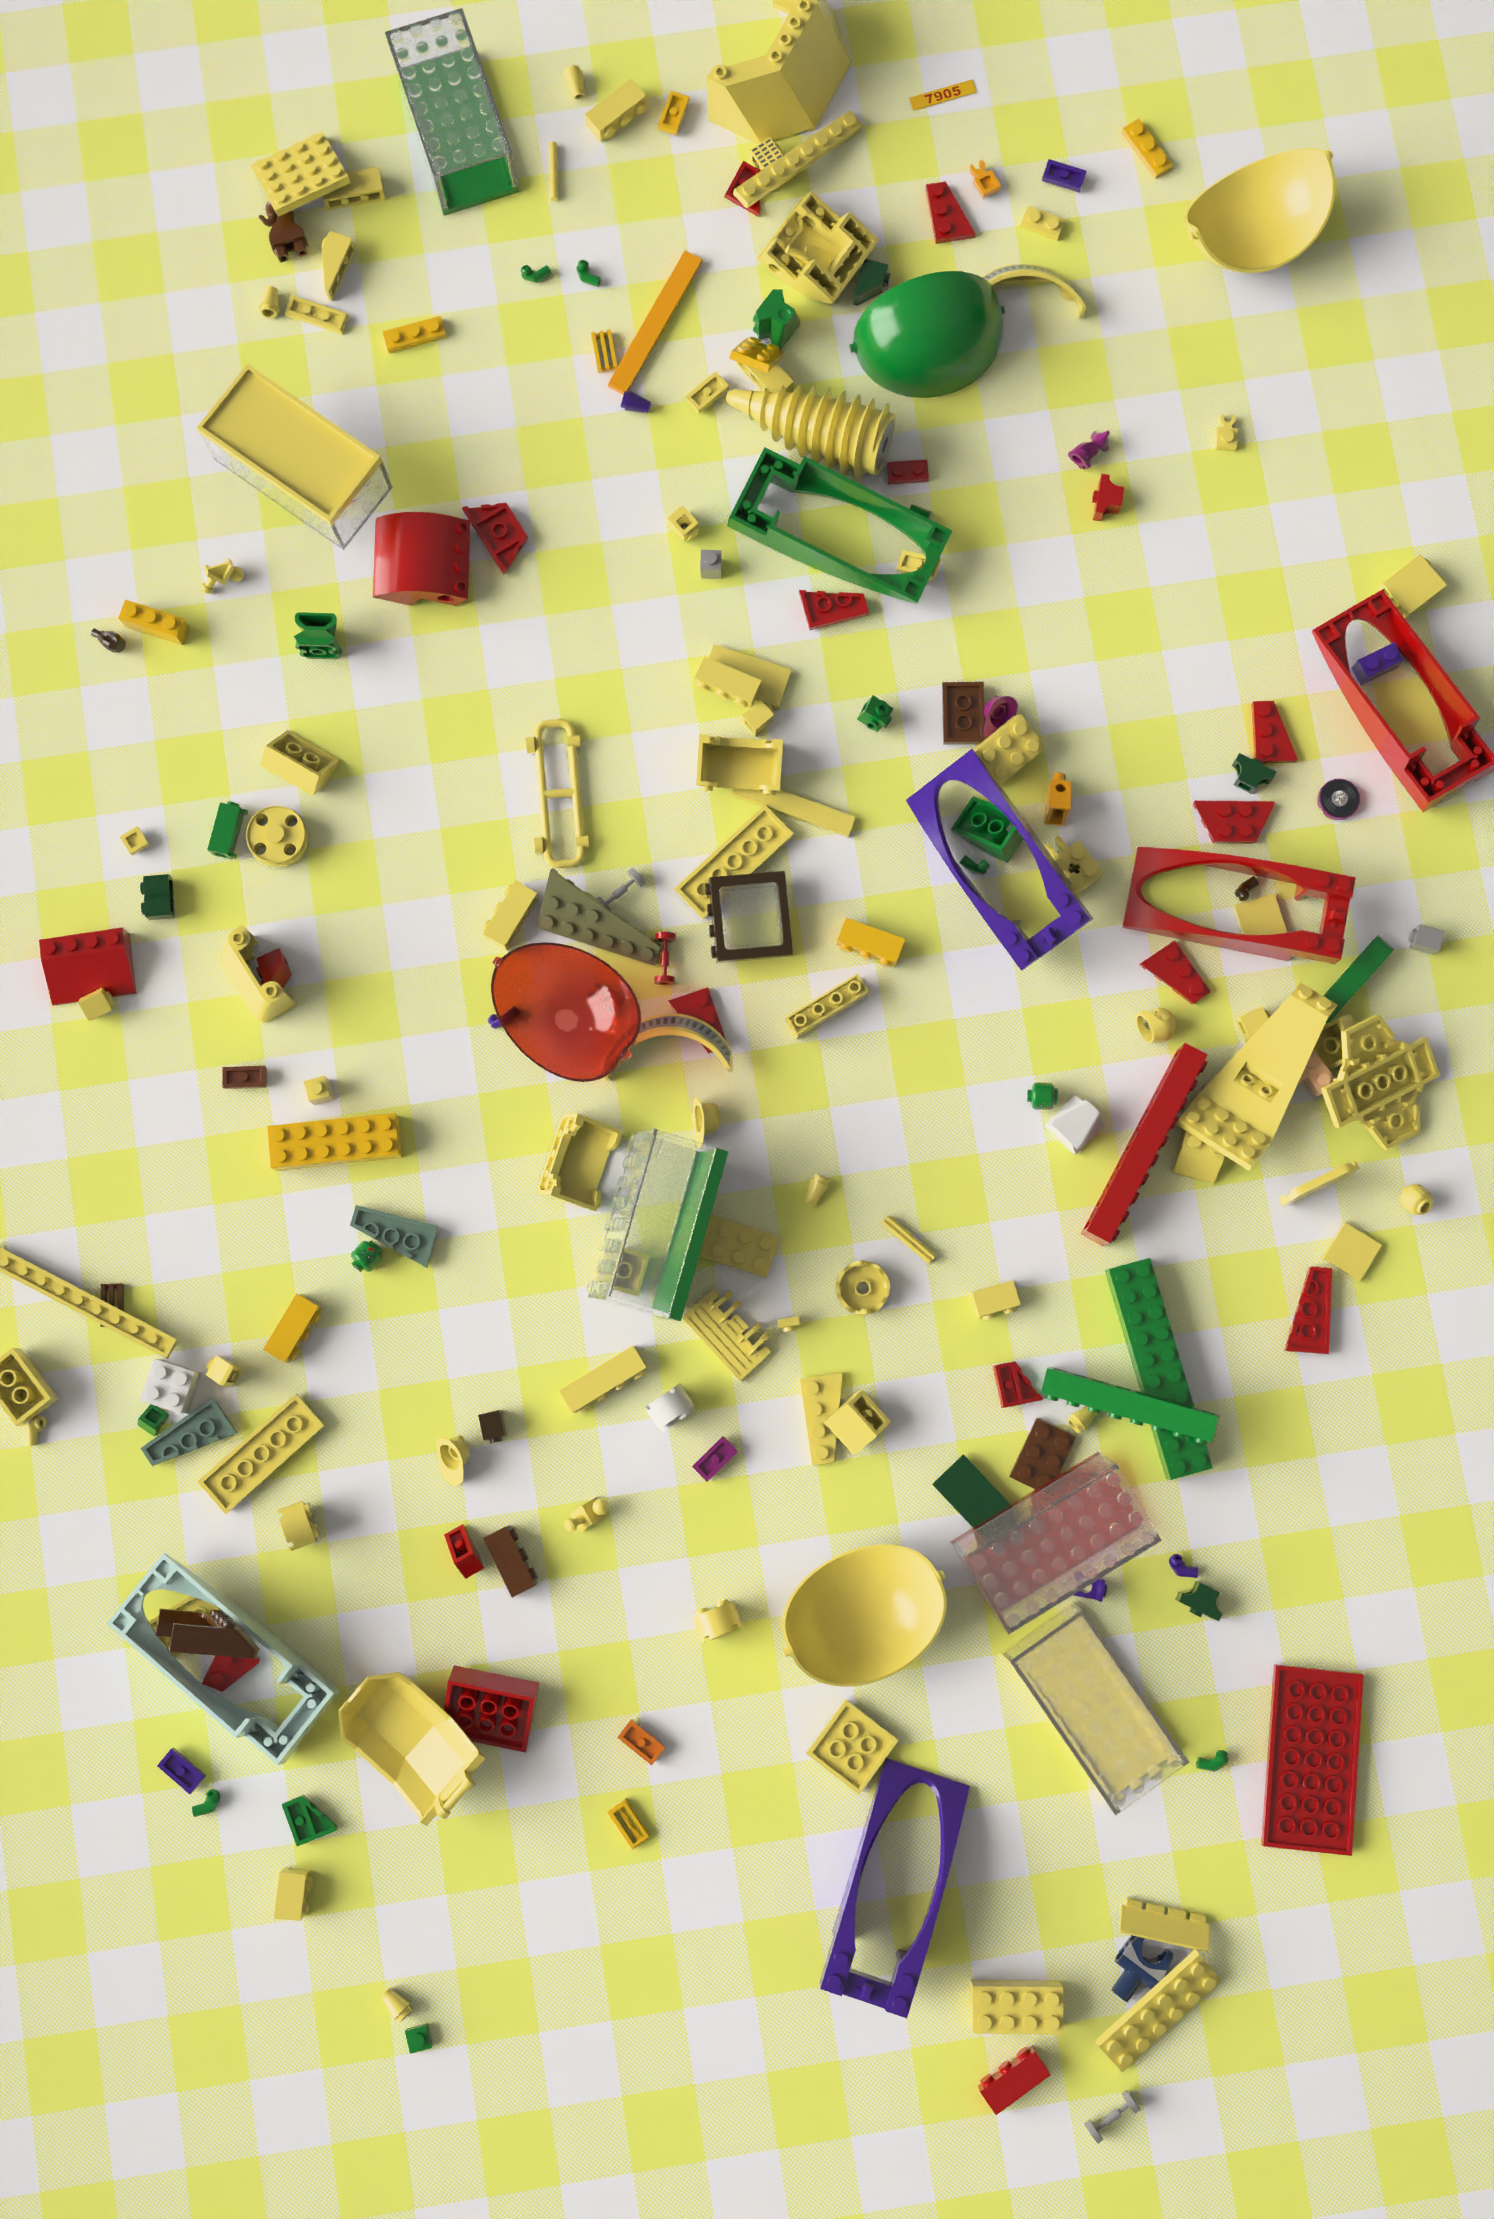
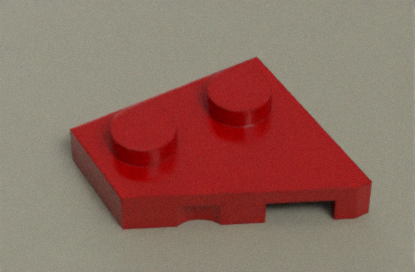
(744, 173)
(1013, 1385)
(227, 1670)

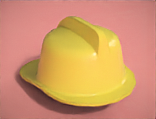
(706, 1119)
(452, 1457)

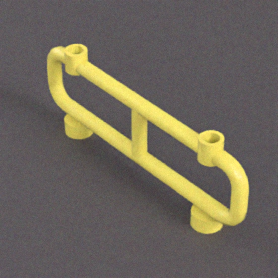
(543, 844)

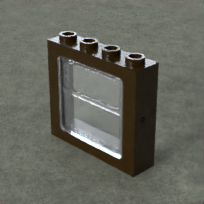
(749, 917)

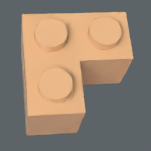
(1316, 1075)

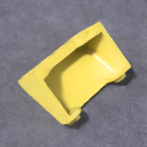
(739, 763)
(263, 1001)
(578, 1161)

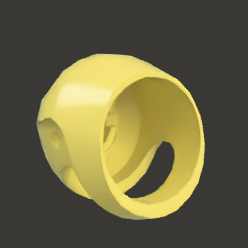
(1162, 1025)

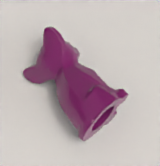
(1086, 451)

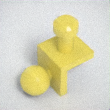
(221, 574)
(587, 1515)

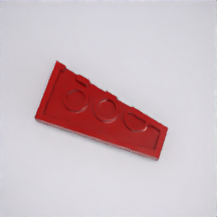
(1312, 1317)

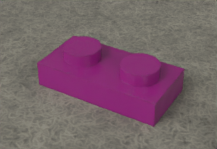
(715, 1458)

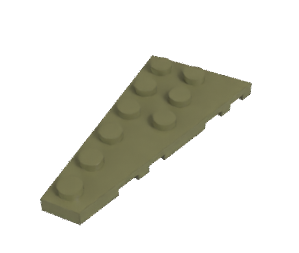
(584, 918)

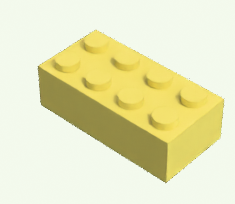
(1016, 2007)

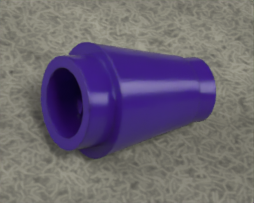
(635, 402)

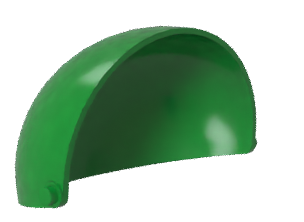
(930, 334)

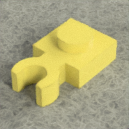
(1226, 435)

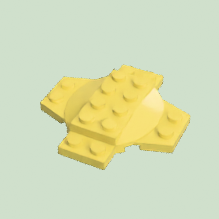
(1380, 1082)

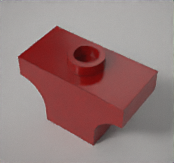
(1107, 498)

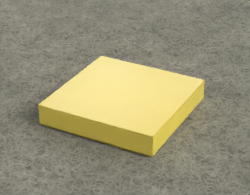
(1260, 916)
(1351, 1251)

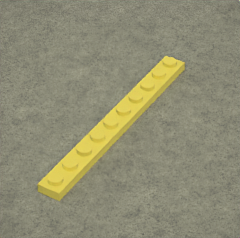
(86, 1304)

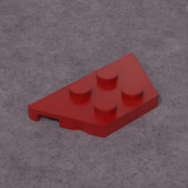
(498, 532)
(1234, 820)

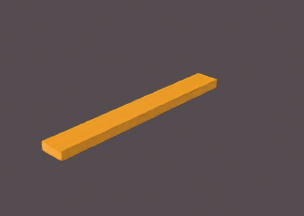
(655, 323)

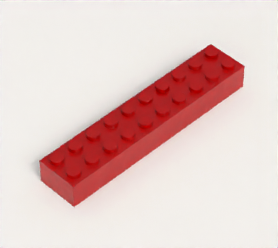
(1143, 1145)

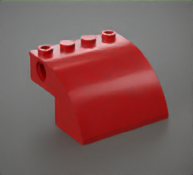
(421, 558)

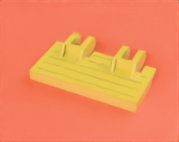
(725, 1335)

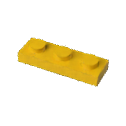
(1146, 148)
(414, 334)

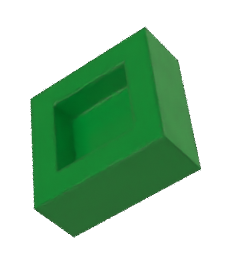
(418, 2038)

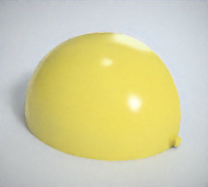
(1264, 211)
(864, 1615)

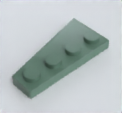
(402, 1234)
(196, 1430)

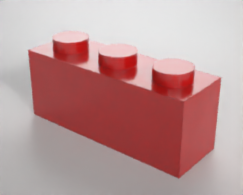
(1013, 2079)

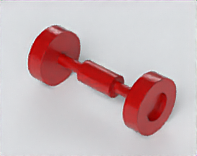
(665, 937)

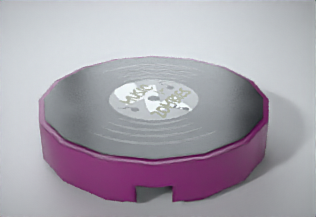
(1338, 799)

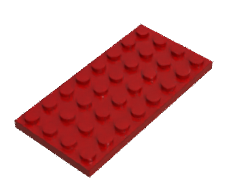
(1312, 1760)

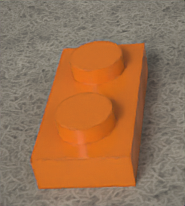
(641, 1742)

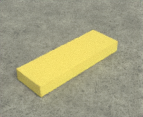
(316, 314)

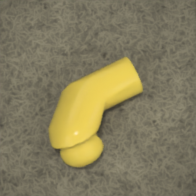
(33, 1429)

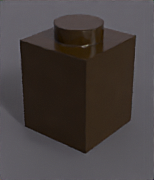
(492, 1426)

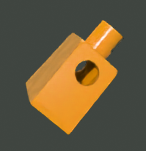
(1058, 800)

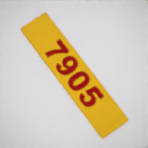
(942, 95)

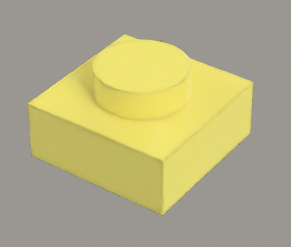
(134, 840)
(788, 1324)

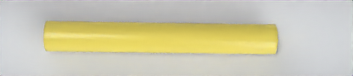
(553, 171)

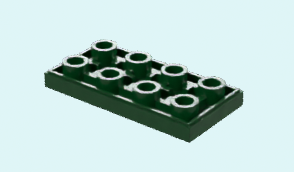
(970, 1492)

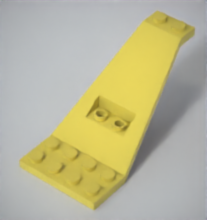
(1252, 1091)

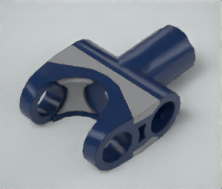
(1138, 1968)

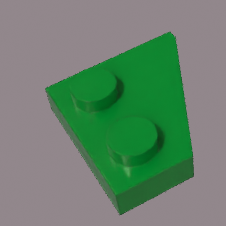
(306, 1820)

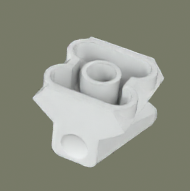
(1075, 1124)

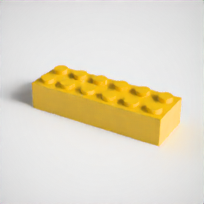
(334, 1141)

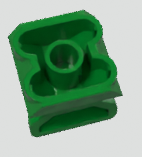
(775, 319)
(317, 635)

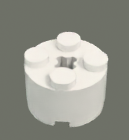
(669, 1406)

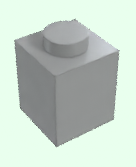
(711, 564)
(1426, 939)

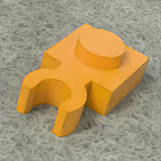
(984, 181)

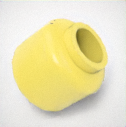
(1416, 1199)

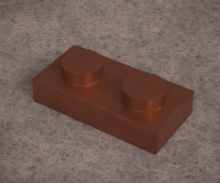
(244, 1077)

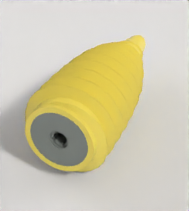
(826, 426)

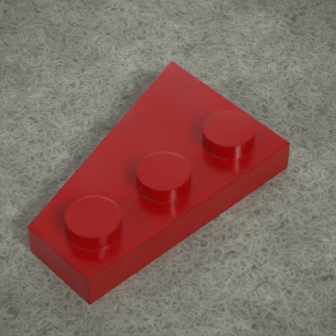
(946, 215)
(832, 608)
(1270, 735)
(1177, 972)
(701, 1006)

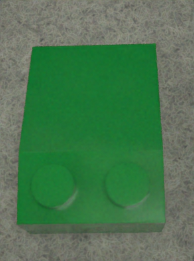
(988, 829)

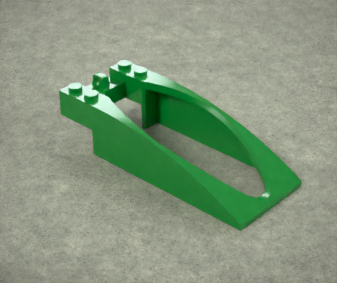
(819, 480)

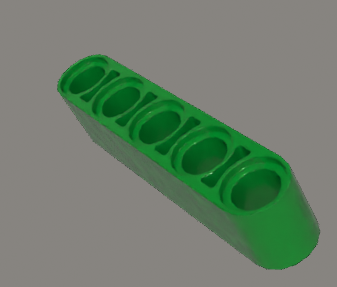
(1358, 973)

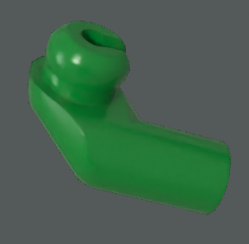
(585, 274)
(533, 275)
(973, 867)
(1214, 1764)

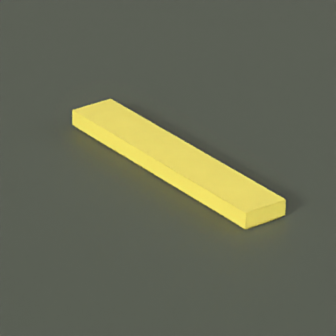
(800, 809)

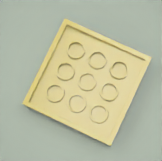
(300, 173)

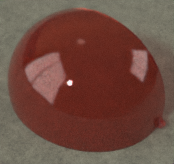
(565, 1009)

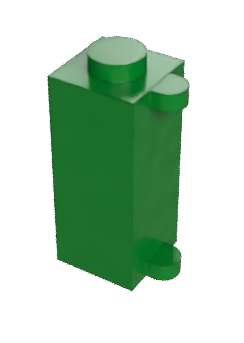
(226, 830)

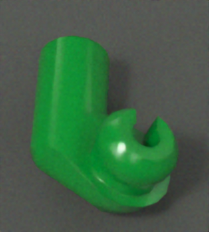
(209, 1805)

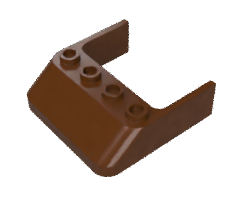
(204, 1634)

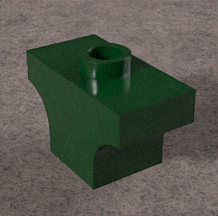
(1251, 773)
(1201, 1601)

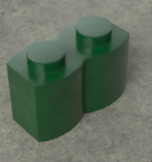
(158, 897)

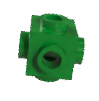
(875, 714)

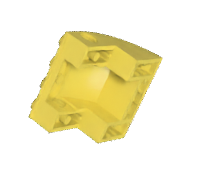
(818, 225)

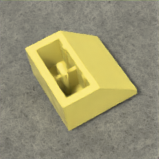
(857, 1422)

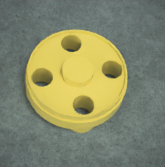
(277, 836)

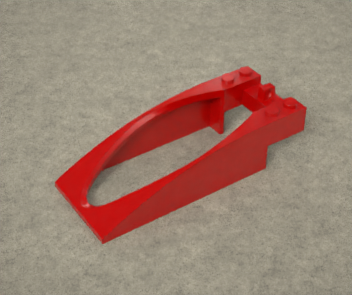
(1456, 713)
(1322, 946)

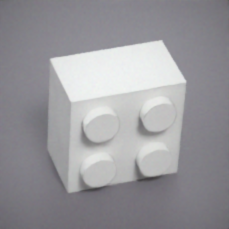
(170, 1386)

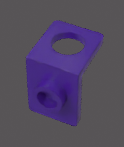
(1097, 1592)

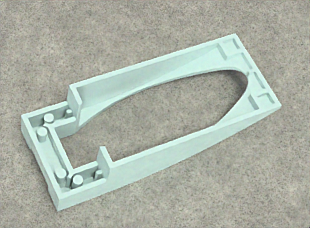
(273, 1741)

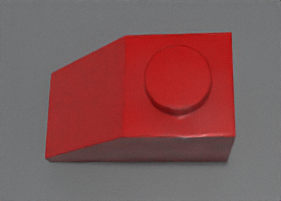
(463, 1551)

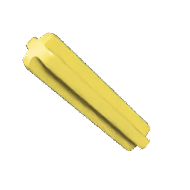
(908, 1239)

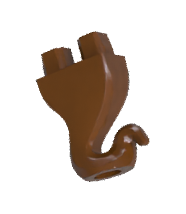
(284, 234)

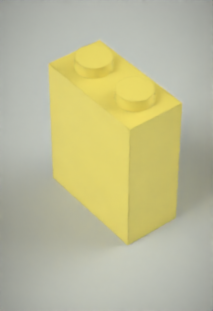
(1413, 586)

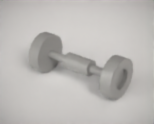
(636, 877)
(1112, 2116)

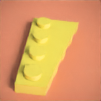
(820, 1402)

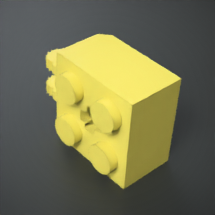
(1078, 859)

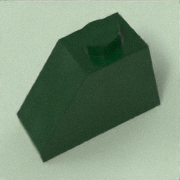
(871, 281)

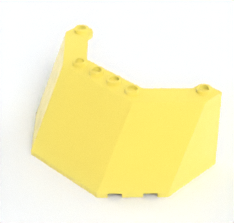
(789, 84)

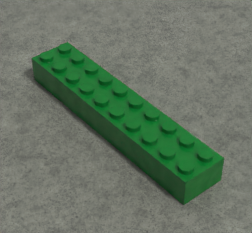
(1155, 1359)

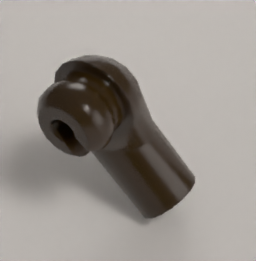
(1242, 891)

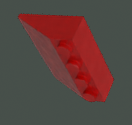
(86, 963)
(492, 1707)

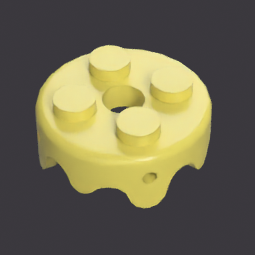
(862, 1272)

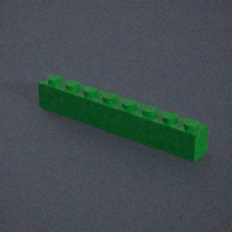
(1130, 1404)

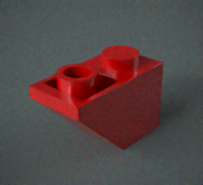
(274, 968)

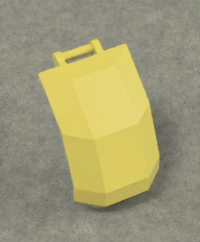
(410, 1743)

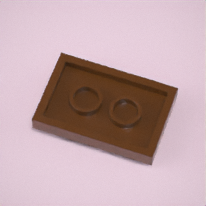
(963, 713)
(1042, 1454)

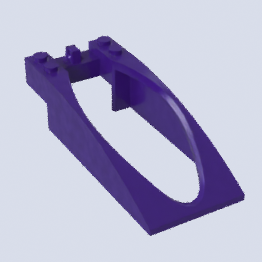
(1073, 913)
(837, 1972)

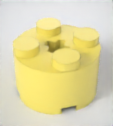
(298, 1525)
(717, 1621)

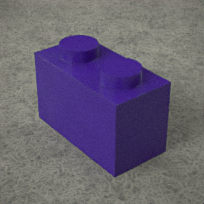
(1377, 663)

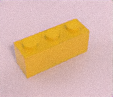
(153, 622)
(870, 942)
(293, 1329)

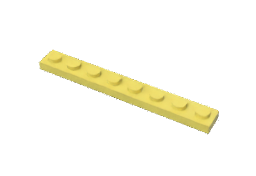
(797, 159)

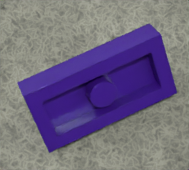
(1064, 175)
(181, 1770)

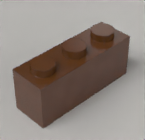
(511, 1560)

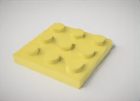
(852, 1746)

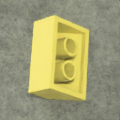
(299, 762)

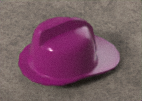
(998, 712)

